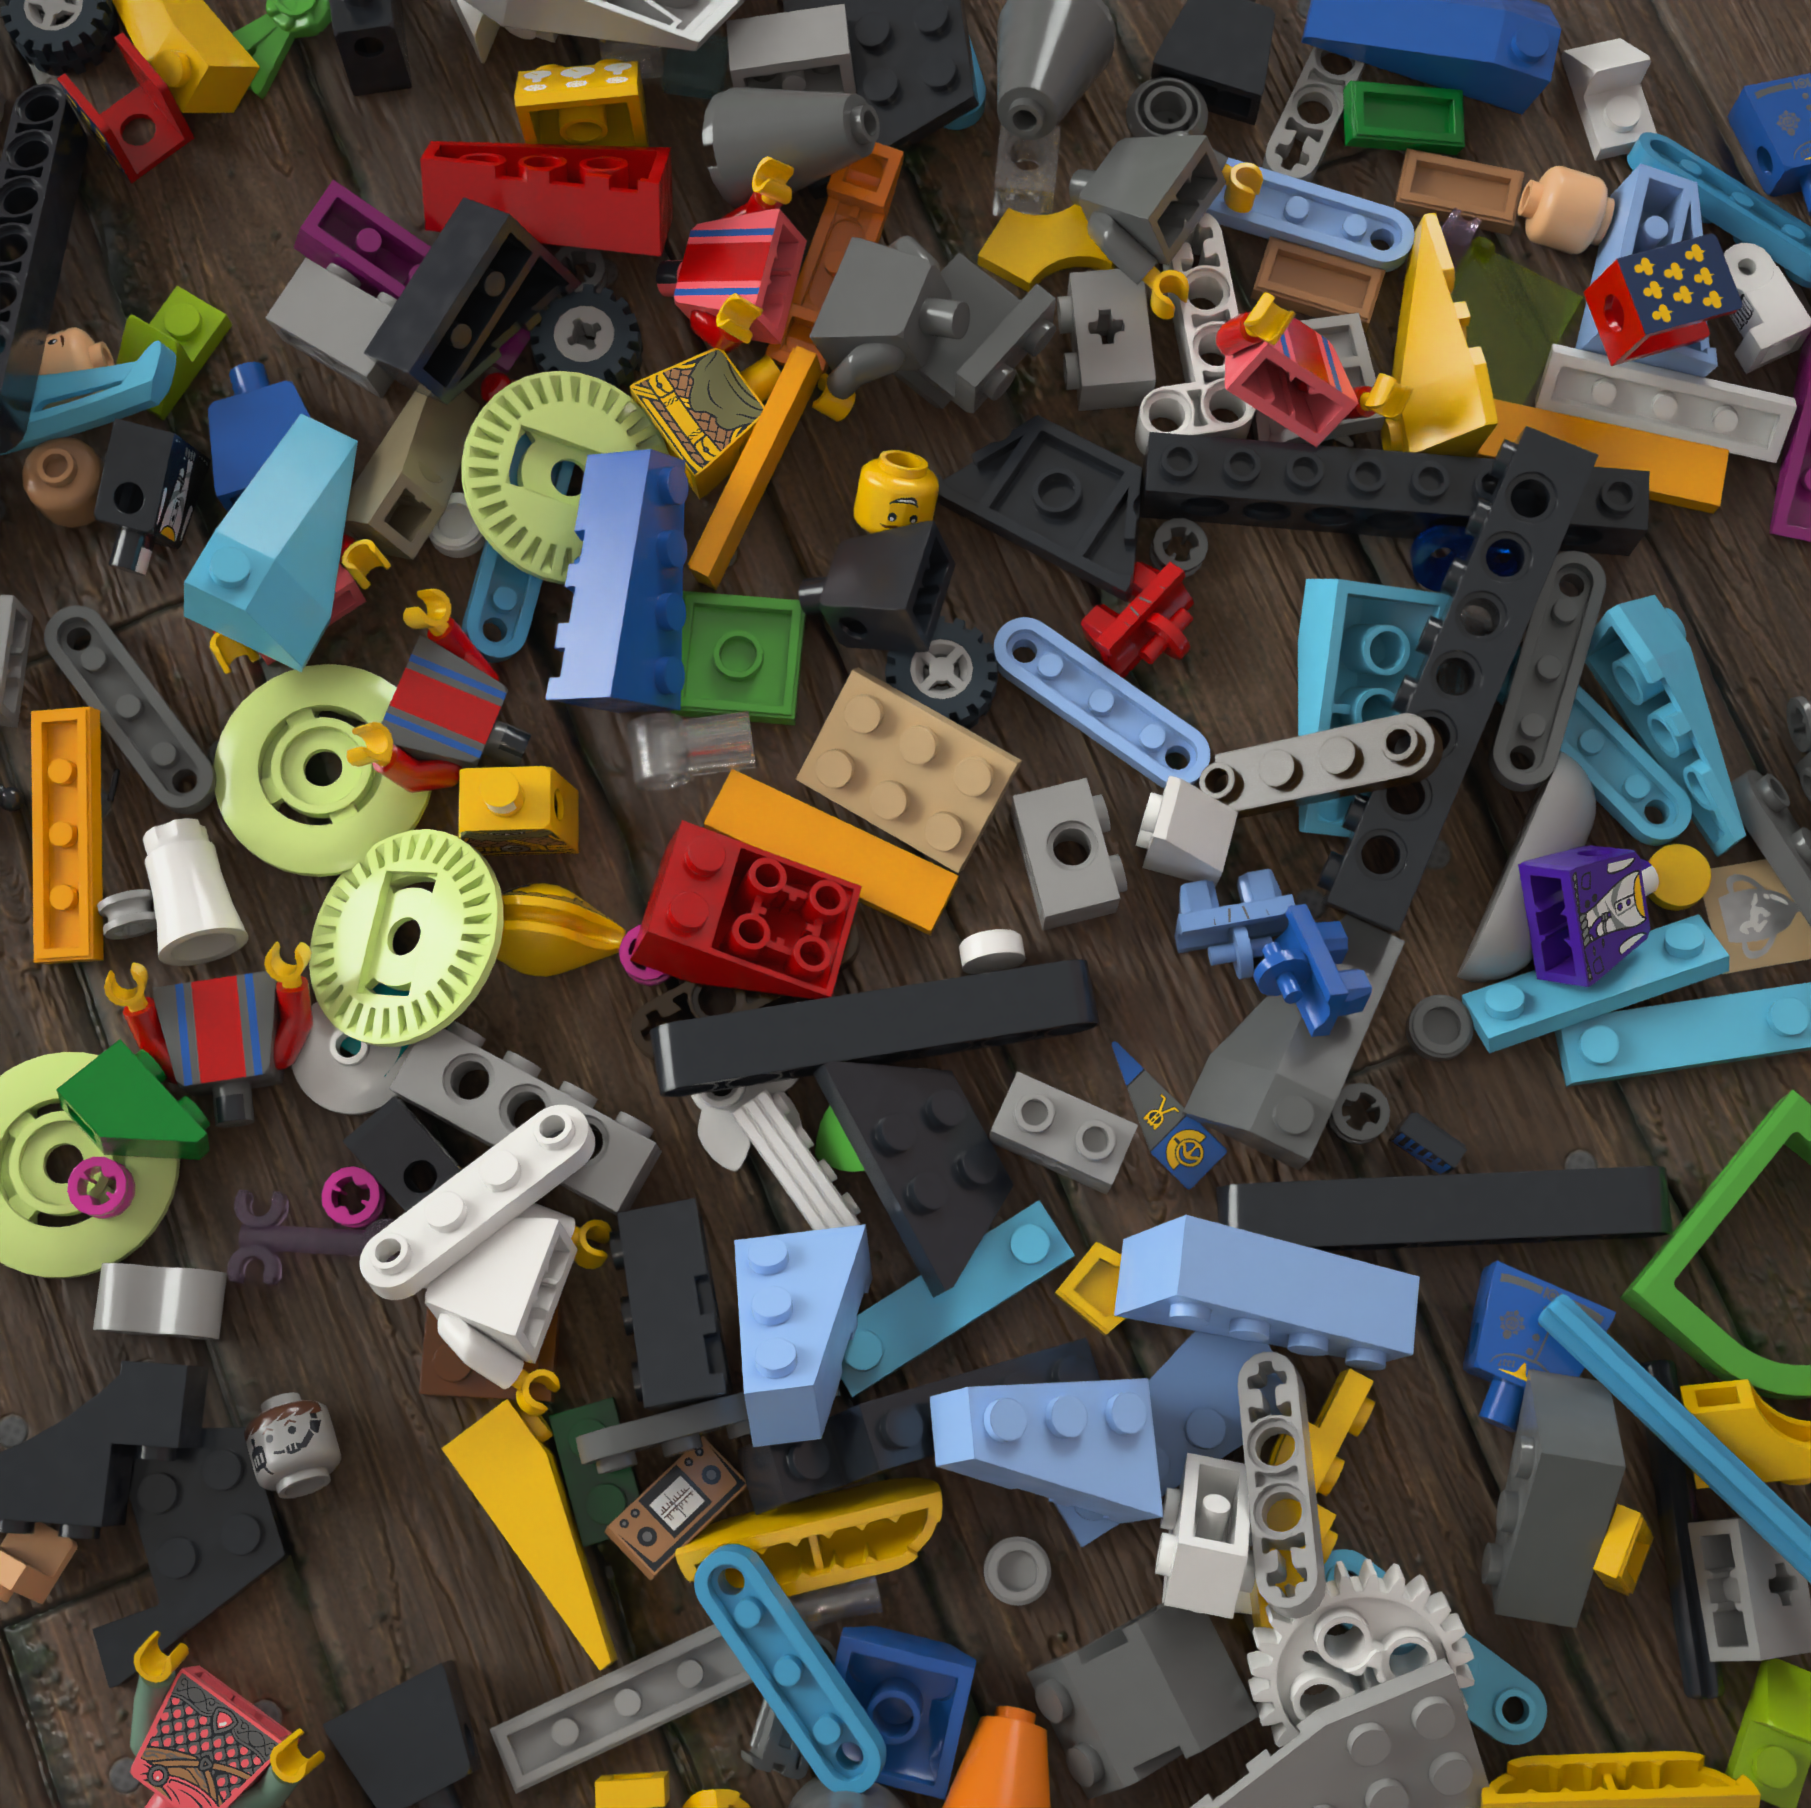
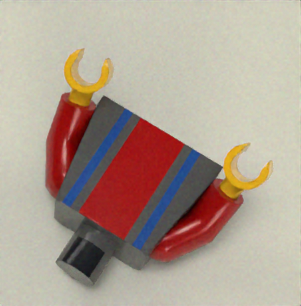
(440, 710)
(223, 1031)

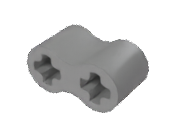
(160, 1301)

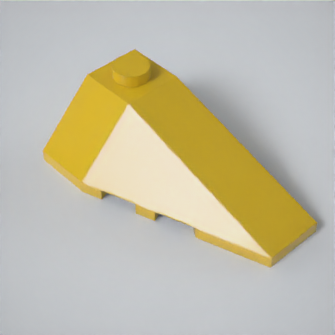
(1451, 386)

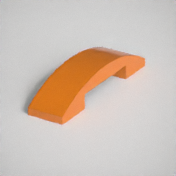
(854, 208)

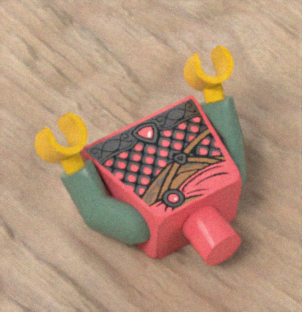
(205, 1741)

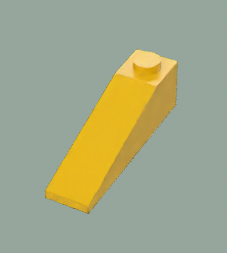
(190, 52)
(524, 1495)

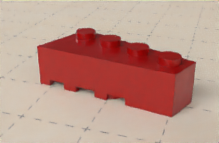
(557, 191)

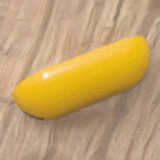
(829, 1535)
(1618, 1781)

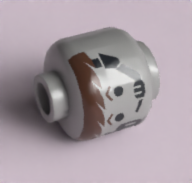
(292, 1445)

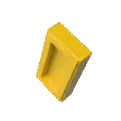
(1624, 1550)

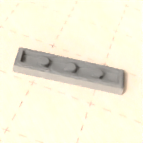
(618, 1707)

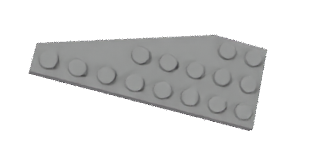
(1375, 1749)

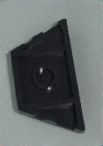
(1056, 501)
(922, 1158)

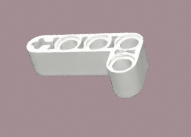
(1196, 334)

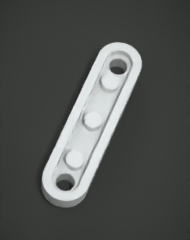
(477, 1202)

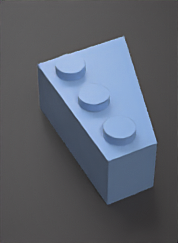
(1650, 213)
(795, 1324)
(1058, 1440)

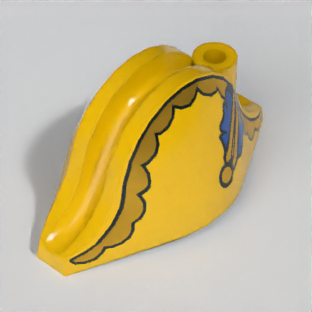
(553, 931)

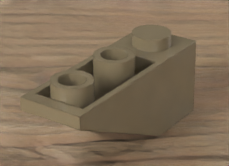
(411, 475)

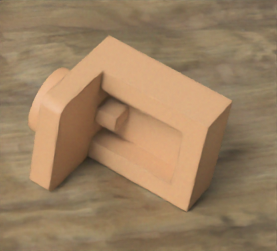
(33, 1562)

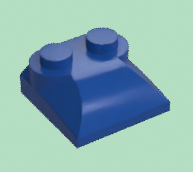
(914, 1698)

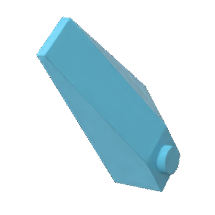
(279, 548)
(1351, 661)
(1655, 686)

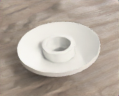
(343, 1083)

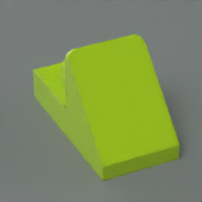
(185, 327)
(1775, 1734)

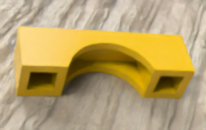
(1757, 1434)

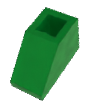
(129, 1110)

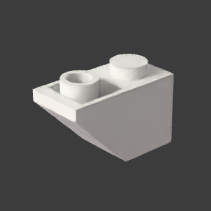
(1186, 832)

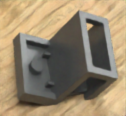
(997, 339)
(1141, 1698)

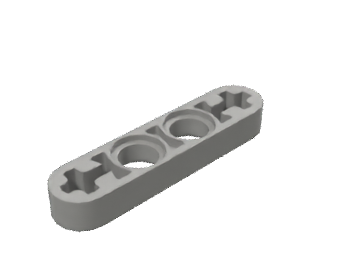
(1318, 86)
(1286, 1481)

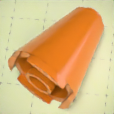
(1004, 1764)

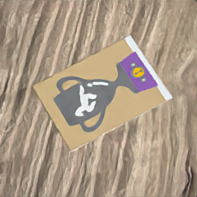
(1755, 917)

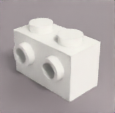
(1209, 1539)

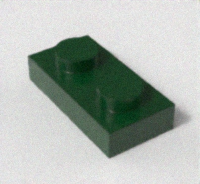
(594, 1497)

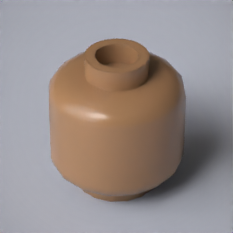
(64, 480)

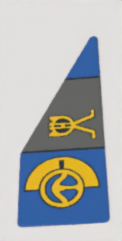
(1172, 1138)

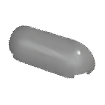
(1555, 822)

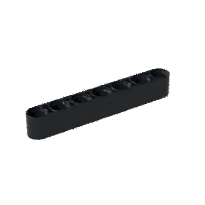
(37, 204)
(873, 1027)
(1454, 1208)

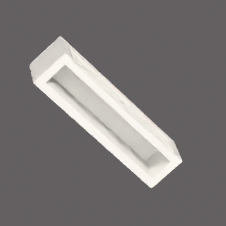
(793, 1165)

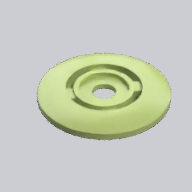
(565, 421)
(265, 761)
(447, 967)
(29, 1190)

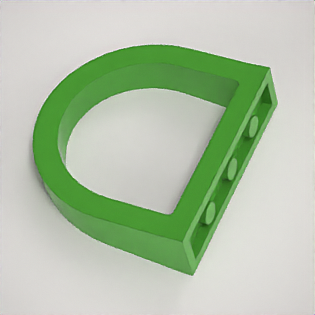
(1672, 1313)

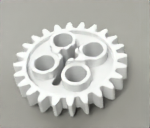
(1382, 1619)

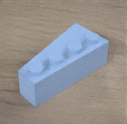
(1267, 1292)

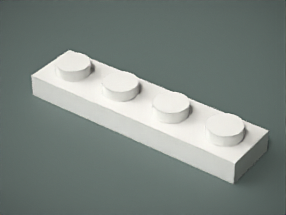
(1666, 403)

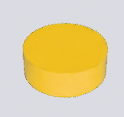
(1682, 876)

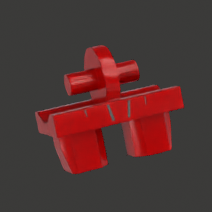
(1147, 625)

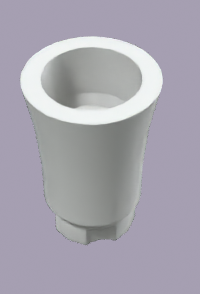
(190, 896)

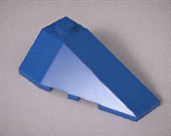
(1485, 47)

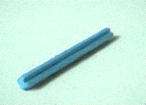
(1680, 1431)

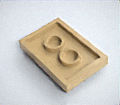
(908, 769)

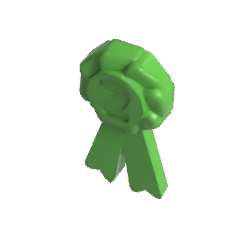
(273, 34)

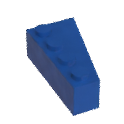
(626, 587)

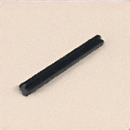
(1676, 1508)

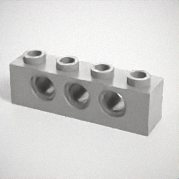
(432, 1082)

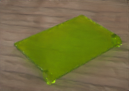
(1512, 317)

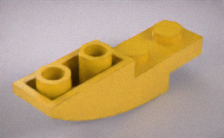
(1342, 1413)

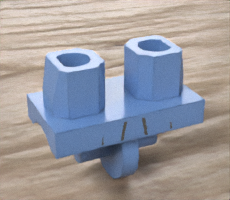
(1232, 931)

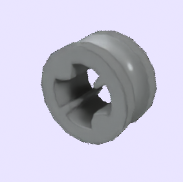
(128, 914)

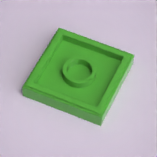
(741, 656)

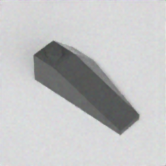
(1277, 1082)

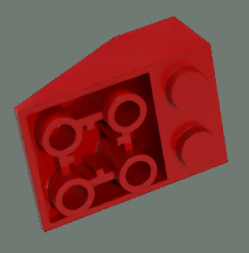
(744, 918)

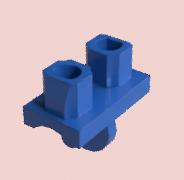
(1305, 973)

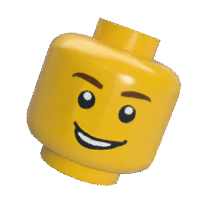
(895, 492)

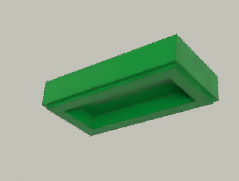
(1403, 117)

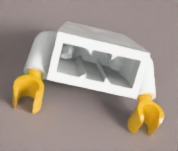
(505, 1292)

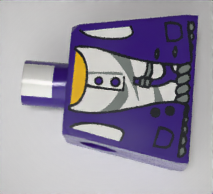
(1585, 910)

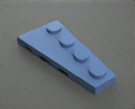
(1191, 1413)

